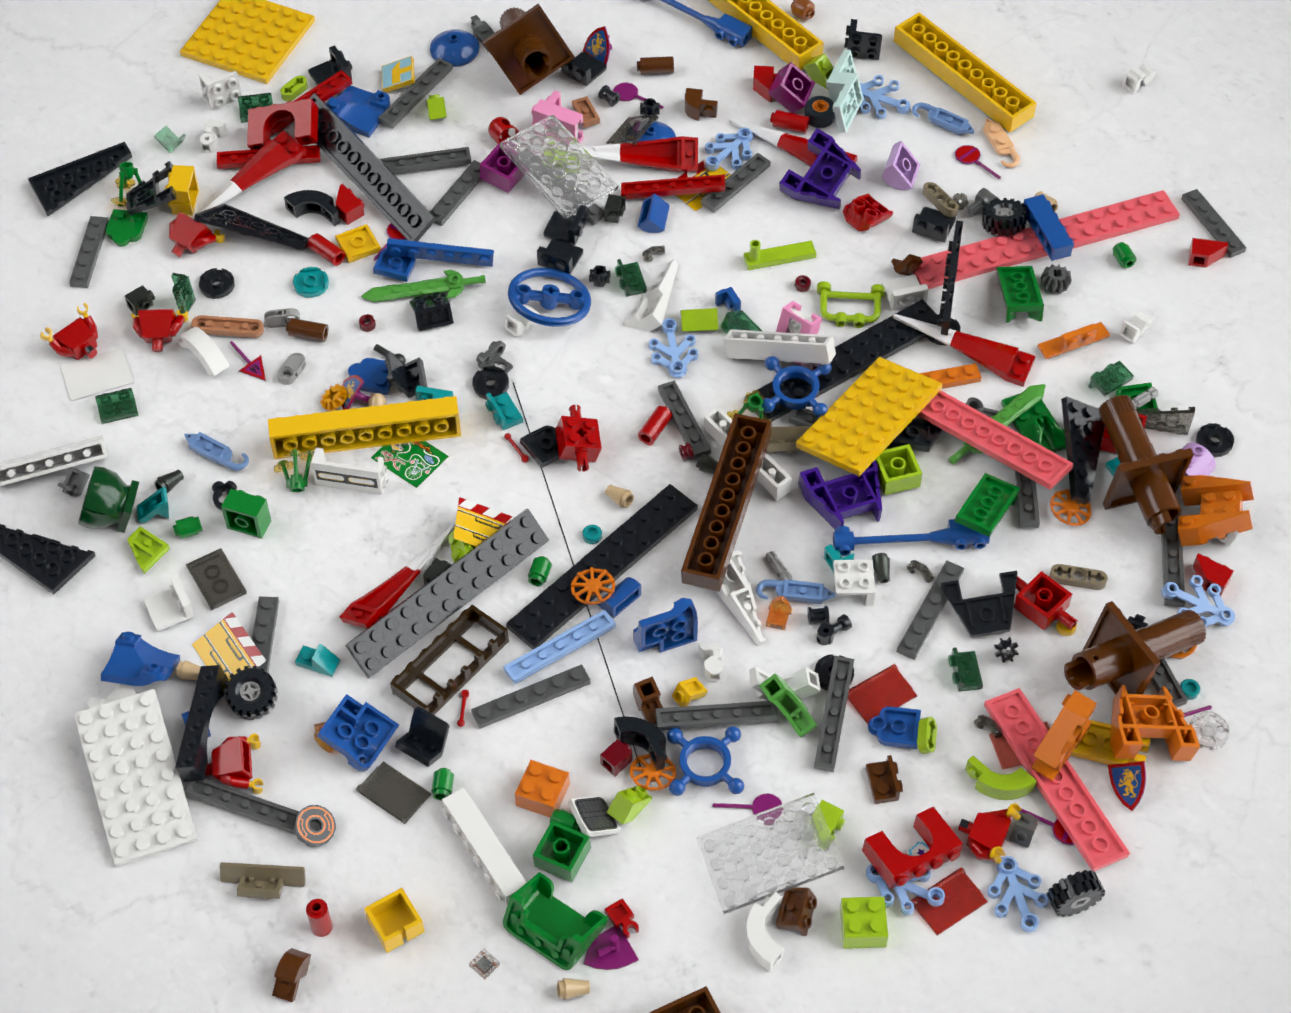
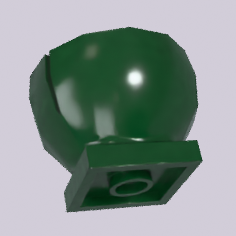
(107, 500)

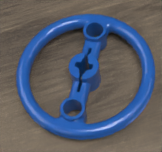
(549, 297)

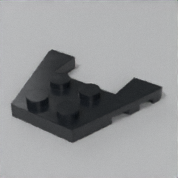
(147, 194)
(919, 434)
(985, 613)

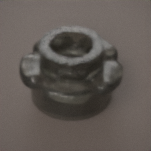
(963, 198)

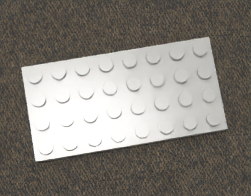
(135, 777)

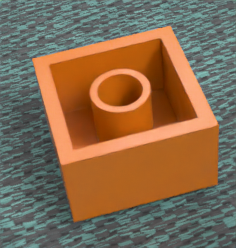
(542, 788)

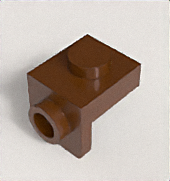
(908, 265)

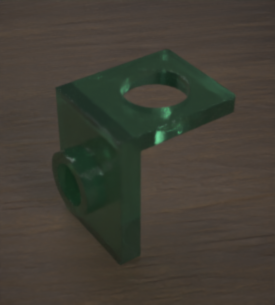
(169, 139)

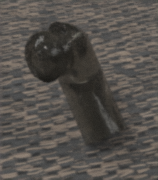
(653, 250)
(922, 568)
(983, 720)

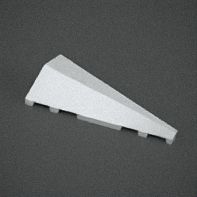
(654, 302)
(739, 598)

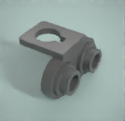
(493, 355)

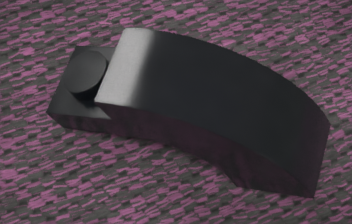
(312, 202)
(642, 734)

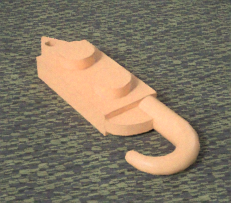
(1000, 142)

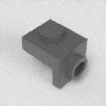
(74, 482)
(1024, 829)

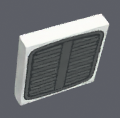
(593, 816)

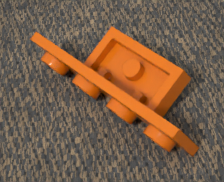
(1073, 340)

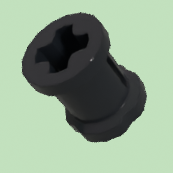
(609, 95)
(818, 615)

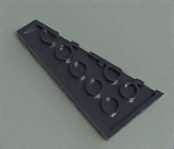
(67, 181)
(247, 224)
(949, 283)
(1083, 442)
(42, 558)

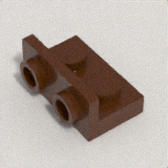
(884, 781)
(797, 910)

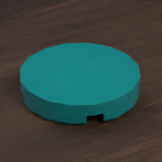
(310, 282)

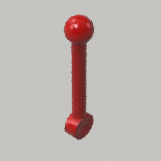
(524, 458)
(465, 694)

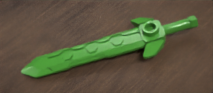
(453, 283)
(1007, 415)

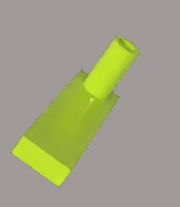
(778, 255)

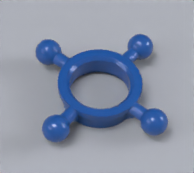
(772, 364)
(677, 786)

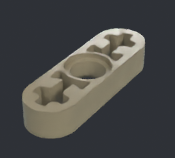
(946, 206)
(1085, 572)

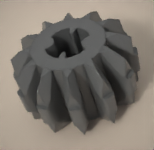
(1056, 278)

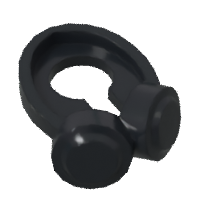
(218, 488)

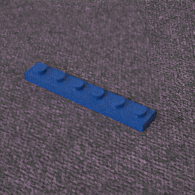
(440, 252)

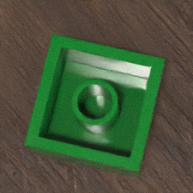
(246, 513)
(561, 851)

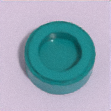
(592, 534)
(1190, 688)

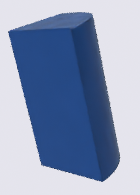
(653, 214)
(624, 595)

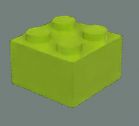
(898, 470)
(863, 922)

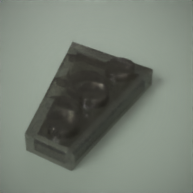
(1171, 421)

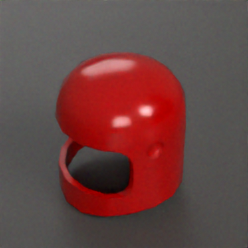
(500, 127)

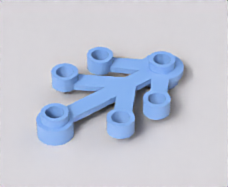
(878, 95)
(742, 137)
(676, 367)
(1202, 603)
(910, 887)
(1017, 891)

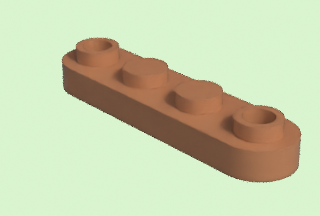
(229, 326)

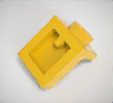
(688, 691)

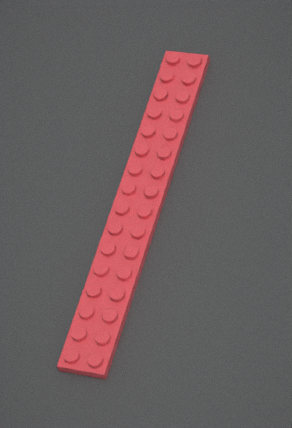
(1025, 246)

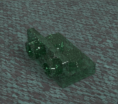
(252, 101)
(630, 278)
(183, 292)
(738, 321)
(1110, 378)
(116, 405)
(966, 670)

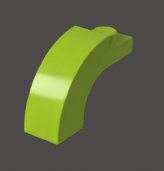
(1000, 785)

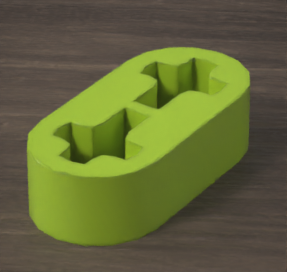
(294, 88)
(927, 735)

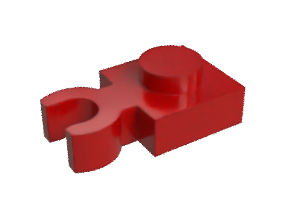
(621, 915)

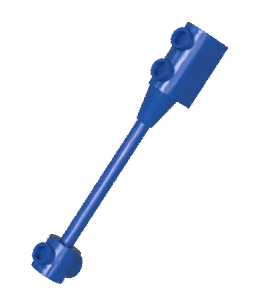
(725, 27)
(953, 535)

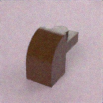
(697, 106)
(647, 698)
(288, 973)

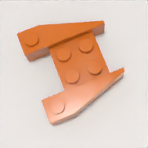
(1219, 511)
(1150, 717)
(1064, 734)

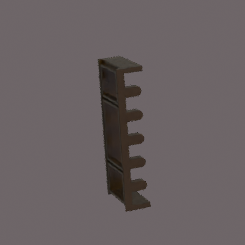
(440, 644)

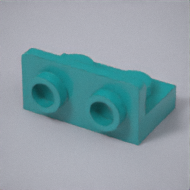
(503, 410)

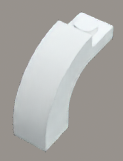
(204, 349)
(803, 682)
(761, 946)

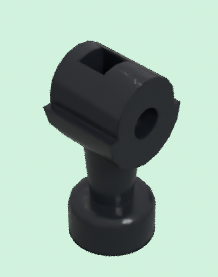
(826, 631)

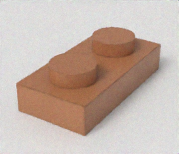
(585, 107)

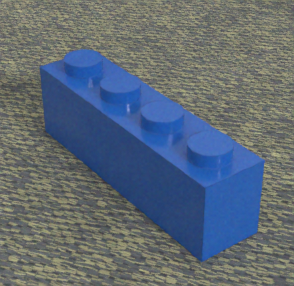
(1048, 228)

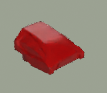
(865, 213)

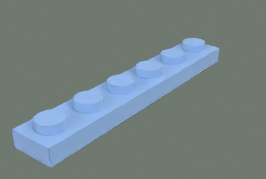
(559, 647)

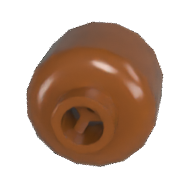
(803, 9)

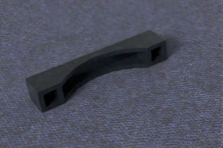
(192, 756)

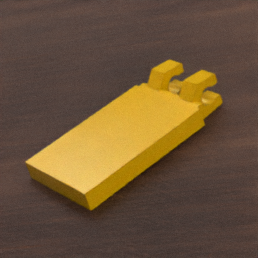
(1097, 746)

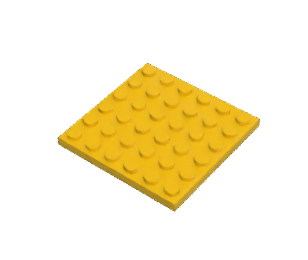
(248, 37)

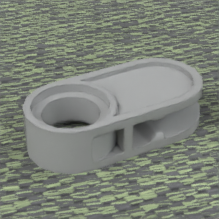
(279, 318)
(294, 365)

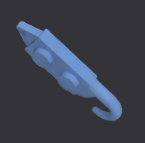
(945, 119)
(214, 451)
(796, 590)

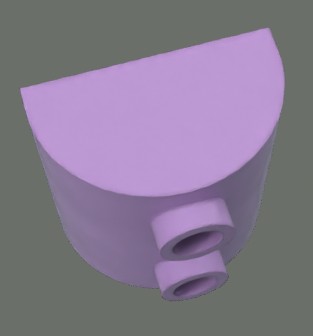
(900, 168)
(1202, 461)

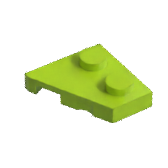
(146, 548)

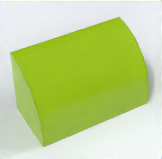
(699, 319)

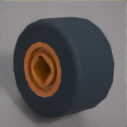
(820, 111)

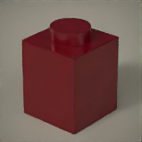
(616, 757)

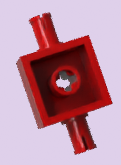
(578, 438)
(1044, 601)

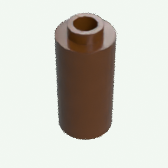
(656, 65)
(307, 329)

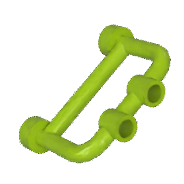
(841, 318)

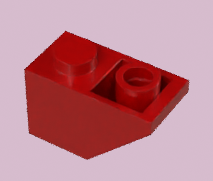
(763, 80)
(349, 205)
(1206, 252)
(1212, 573)

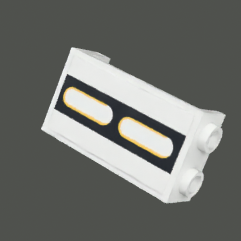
(349, 476)

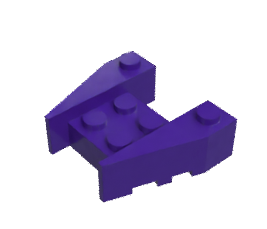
(824, 176)
(842, 496)

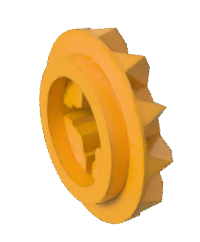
(340, 394)

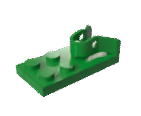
(1020, 292)
(1039, 426)
(987, 504)

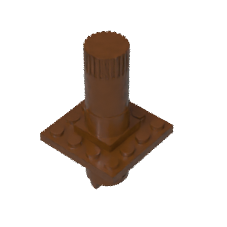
(527, 47)
(1142, 473)
(1128, 656)

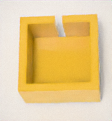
(186, 185)
(394, 920)

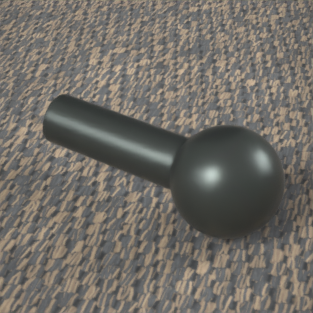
(381, 350)

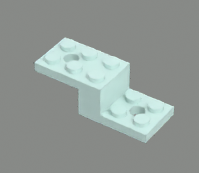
(844, 91)

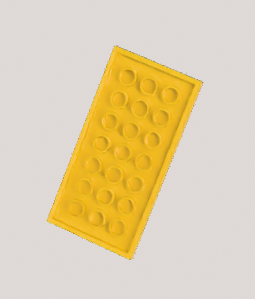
(868, 416)

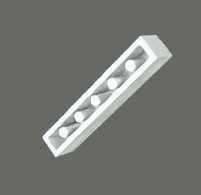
(783, 346)
(52, 460)
(771, 475)
(483, 843)

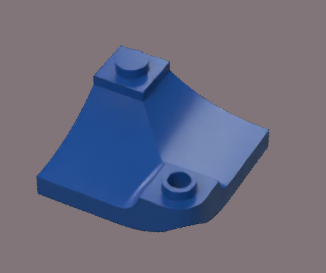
(360, 109)
(668, 628)
(138, 662)
(357, 732)

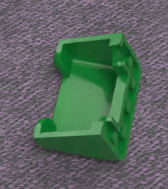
(549, 924)

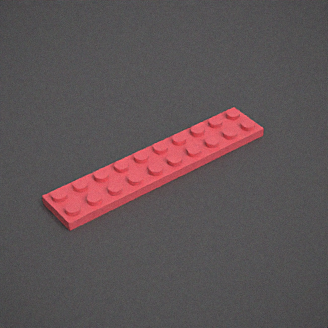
(996, 440)
(1067, 793)

